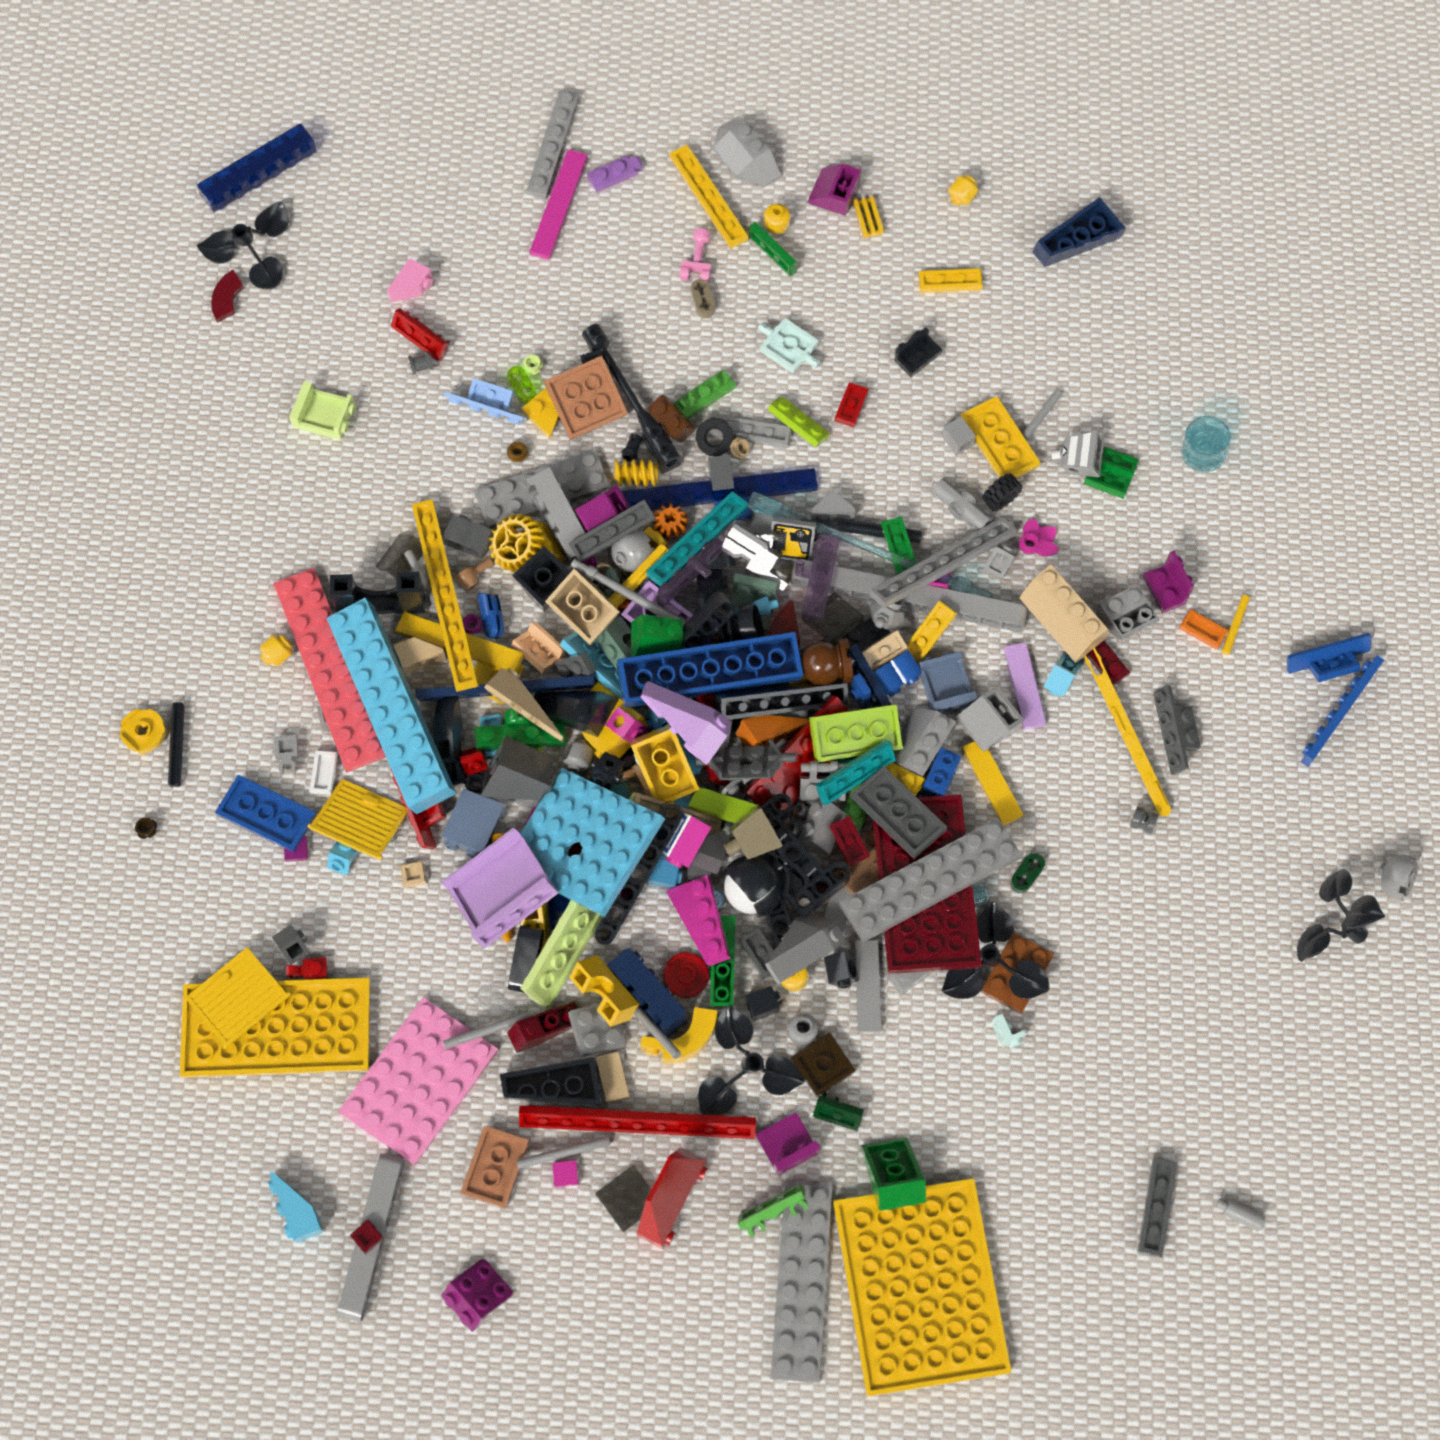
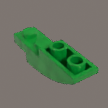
(723, 973)

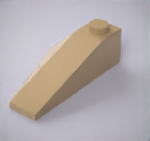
(513, 693)

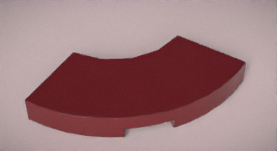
(224, 295)

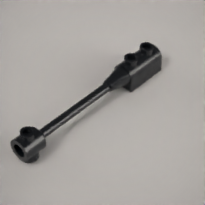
(652, 432)

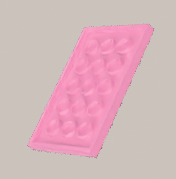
(417, 1082)

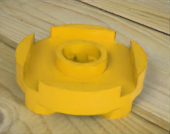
(142, 718)

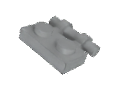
(808, 783)

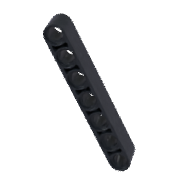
(637, 884)

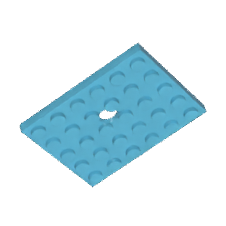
(609, 830)

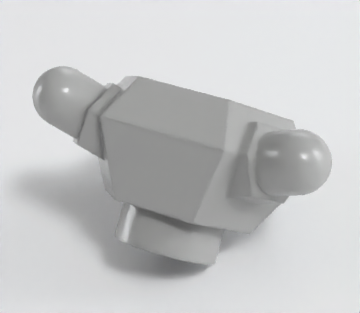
(890, 617)

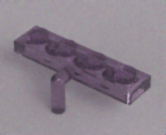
(695, 566)
(819, 576)

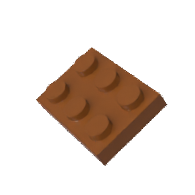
(1016, 950)

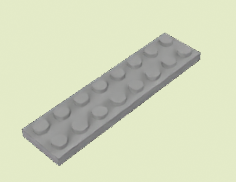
(930, 880)
(802, 1288)

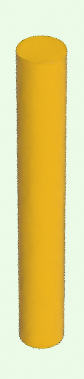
(1226, 650)

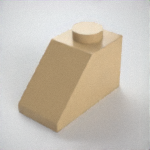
(417, 654)

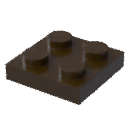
(823, 1064)

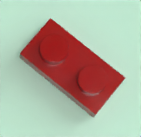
(851, 404)

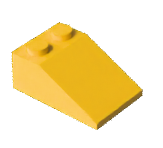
(664, 764)

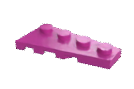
(700, 915)

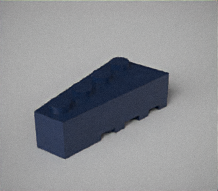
(648, 991)

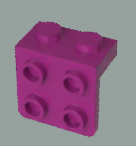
(476, 1294)

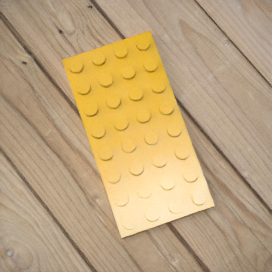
(313, 1031)

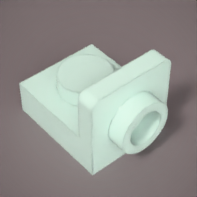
(1003, 1031)

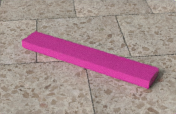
(558, 204)

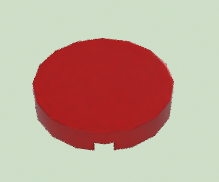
(686, 975)

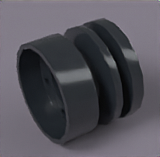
(743, 626)

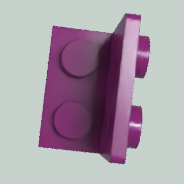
(1169, 583)
(787, 1144)

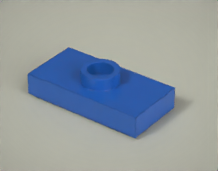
(860, 691)

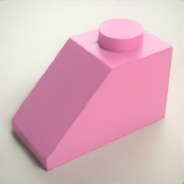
(410, 281)

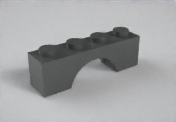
(712, 852)

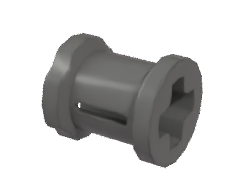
(420, 362)

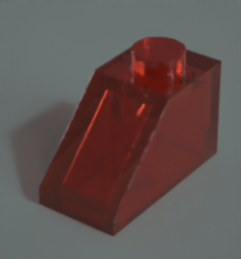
(785, 622)

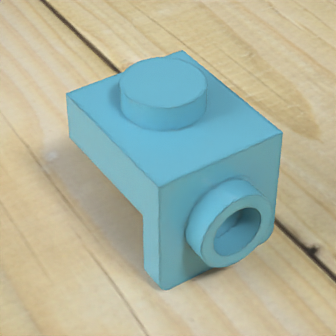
(340, 858)

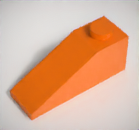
(759, 729)

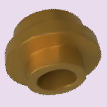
(517, 446)

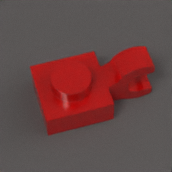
(312, 969)

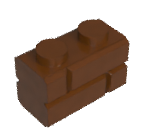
(671, 418)

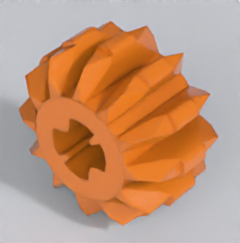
(675, 521)

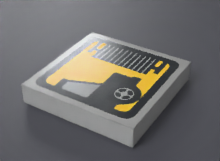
(795, 538)

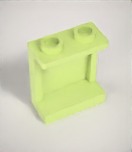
(322, 412)

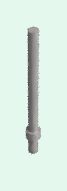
(593, 574)

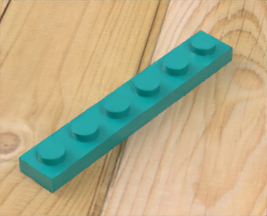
(691, 544)

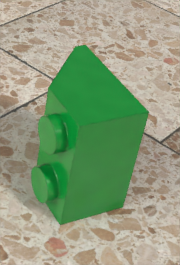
(655, 635)

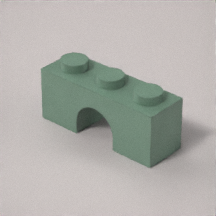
(614, 639)

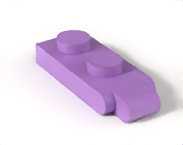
(614, 172)

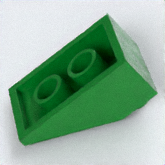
(894, 1174)

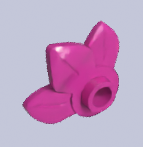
(1039, 537)

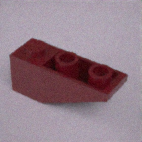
(540, 1027)

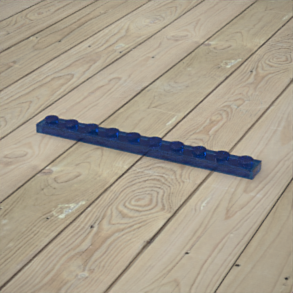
(701, 492)

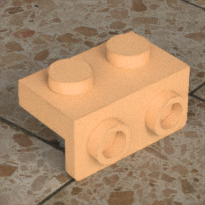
(538, 647)

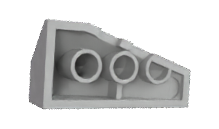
(803, 944)

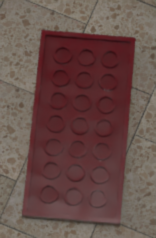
(944, 933)

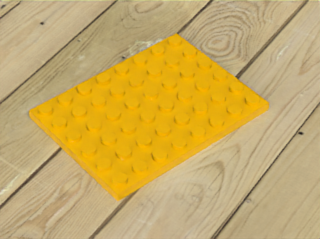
(921, 1290)

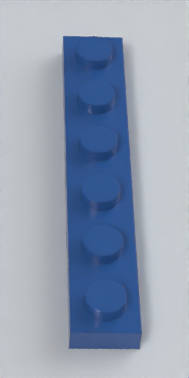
(1336, 717)

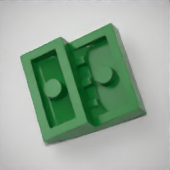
(1115, 473)

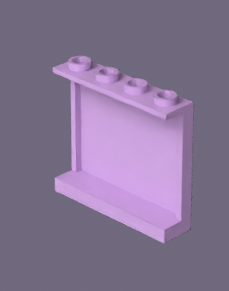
(500, 887)

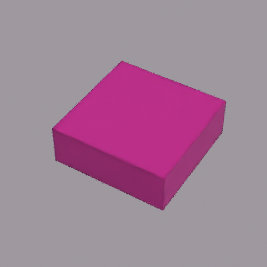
(565, 1173)

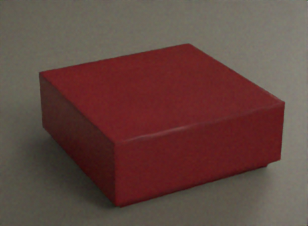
(366, 1236)

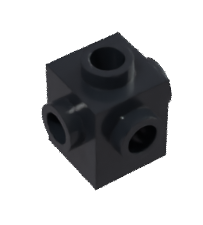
(606, 770)

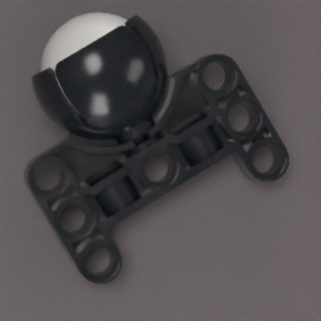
(760, 882)

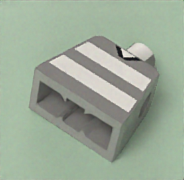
(1081, 454)

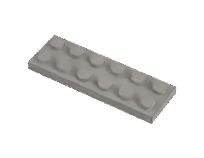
(578, 477)

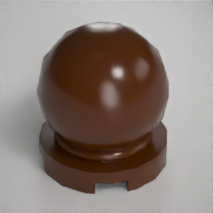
(826, 662)

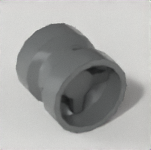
(1139, 817)

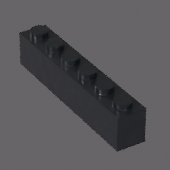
(777, 699)

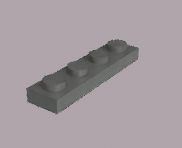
(612, 531)
(1157, 1207)

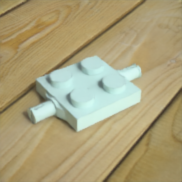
(789, 345)

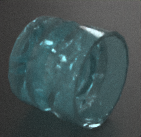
(1206, 444)

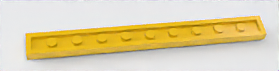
(444, 595)

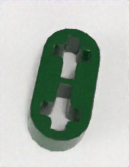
(1031, 876)

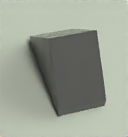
(720, 472)

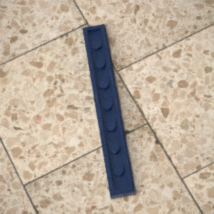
(532, 686)

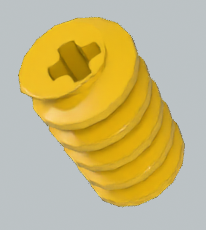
(636, 472)

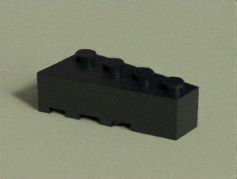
(556, 1083)

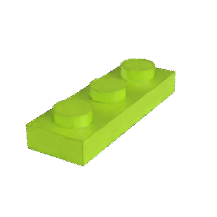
(798, 421)

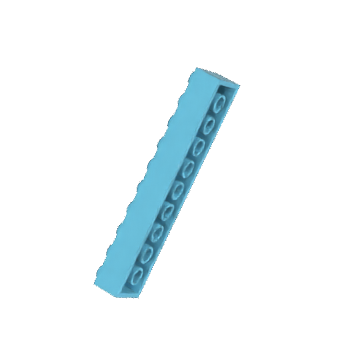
(391, 706)

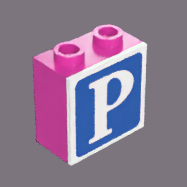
(686, 841)

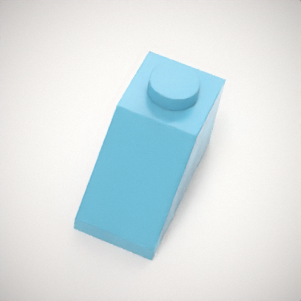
(1063, 675)

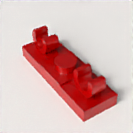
(419, 334)

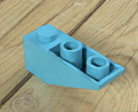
(299, 1214)

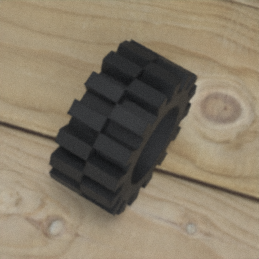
(1002, 492)

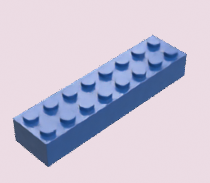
(712, 668)

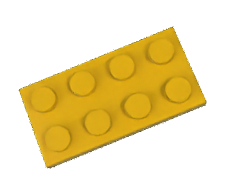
(1000, 439)

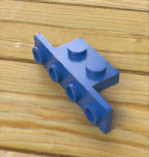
(1331, 659)

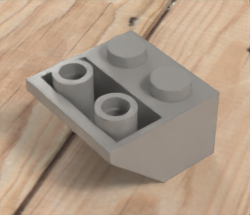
(1126, 613)
(990, 719)
(811, 825)

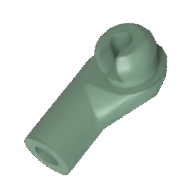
(611, 573)

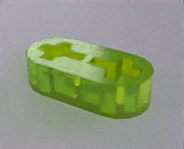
(525, 383)

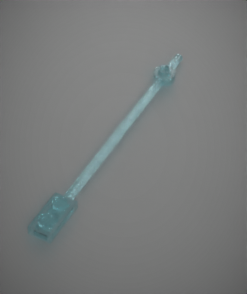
(763, 505)

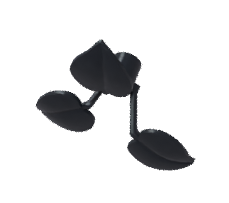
(220, 245)
(1362, 912)
(994, 926)
(779, 1077)

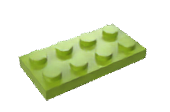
(854, 732)

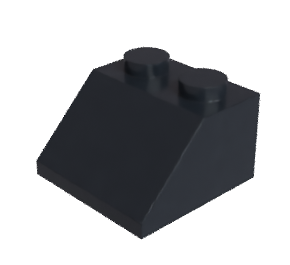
(541, 576)

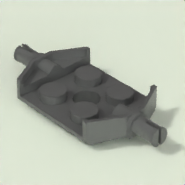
(763, 761)

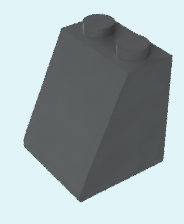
(518, 772)

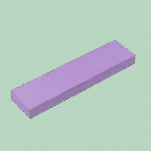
(1024, 685)

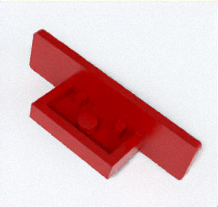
(423, 821)

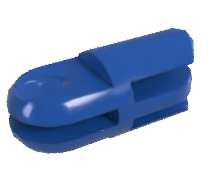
(491, 615)

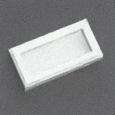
(323, 773)

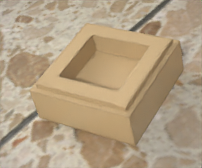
(413, 874)

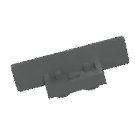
(1177, 729)

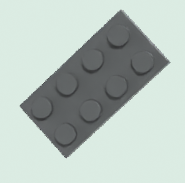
(898, 812)

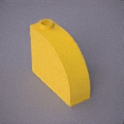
(608, 740)

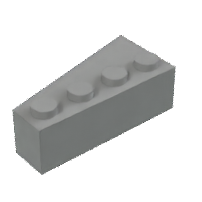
(555, 510)

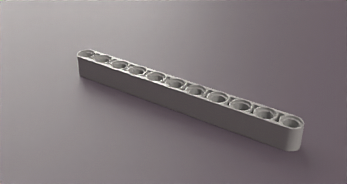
(967, 606)

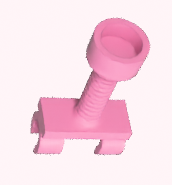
(701, 237)

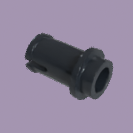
(632, 447)

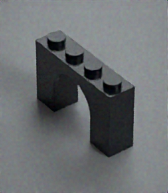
(406, 597)

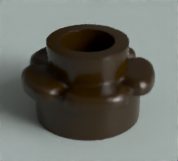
(145, 822)

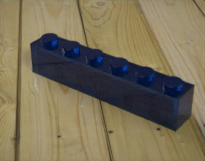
(257, 168)

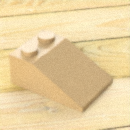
(583, 606)

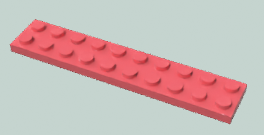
(334, 687)

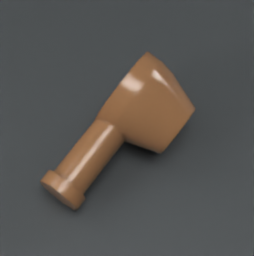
(468, 577)

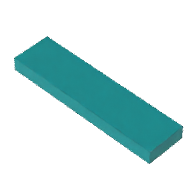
(855, 772)

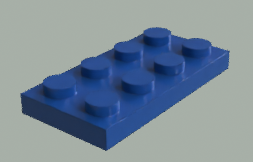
(265, 813)

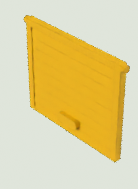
(359, 819)
(237, 997)

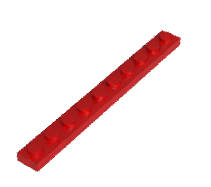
(637, 1122)

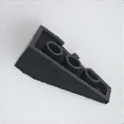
(578, 709)

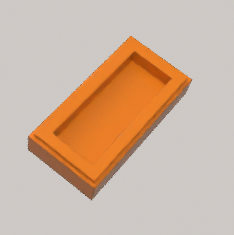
(1203, 629)

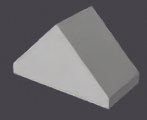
(834, 507)

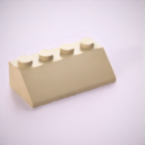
(1063, 614)

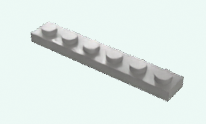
(552, 144)

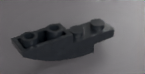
(447, 737)

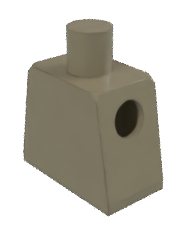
(752, 835)

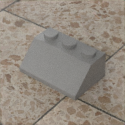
(922, 739)

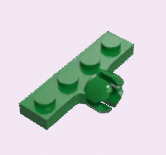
(518, 729)

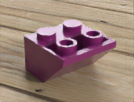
(835, 188)
(602, 508)

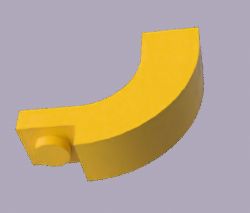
(691, 1042)

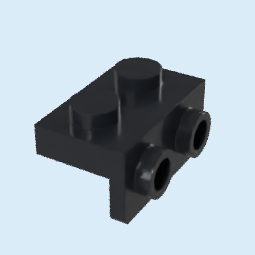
(917, 352)

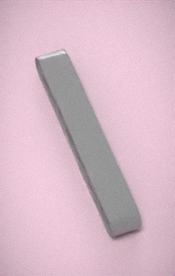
(378, 1212)

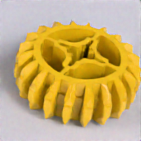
(508, 540)

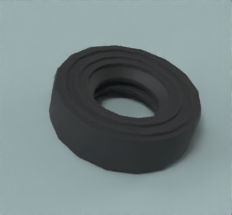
(705, 427)

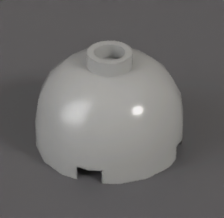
(631, 551)
(1398, 876)

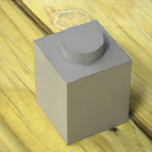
(958, 435)

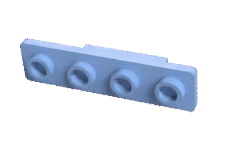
(488, 397)

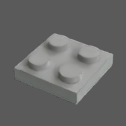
(593, 1032)

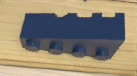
(1082, 232)

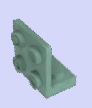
(750, 589)

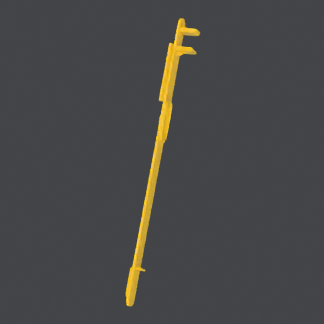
(1130, 739)

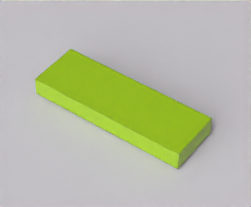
(720, 805)

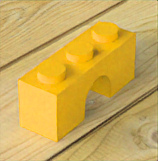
(596, 977)

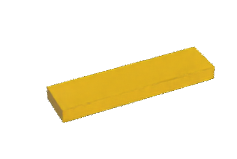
(992, 783)

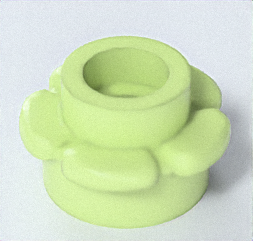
(532, 359)

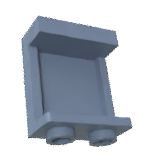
(946, 683)
(472, 823)

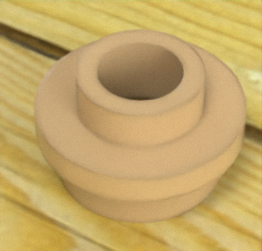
(739, 448)

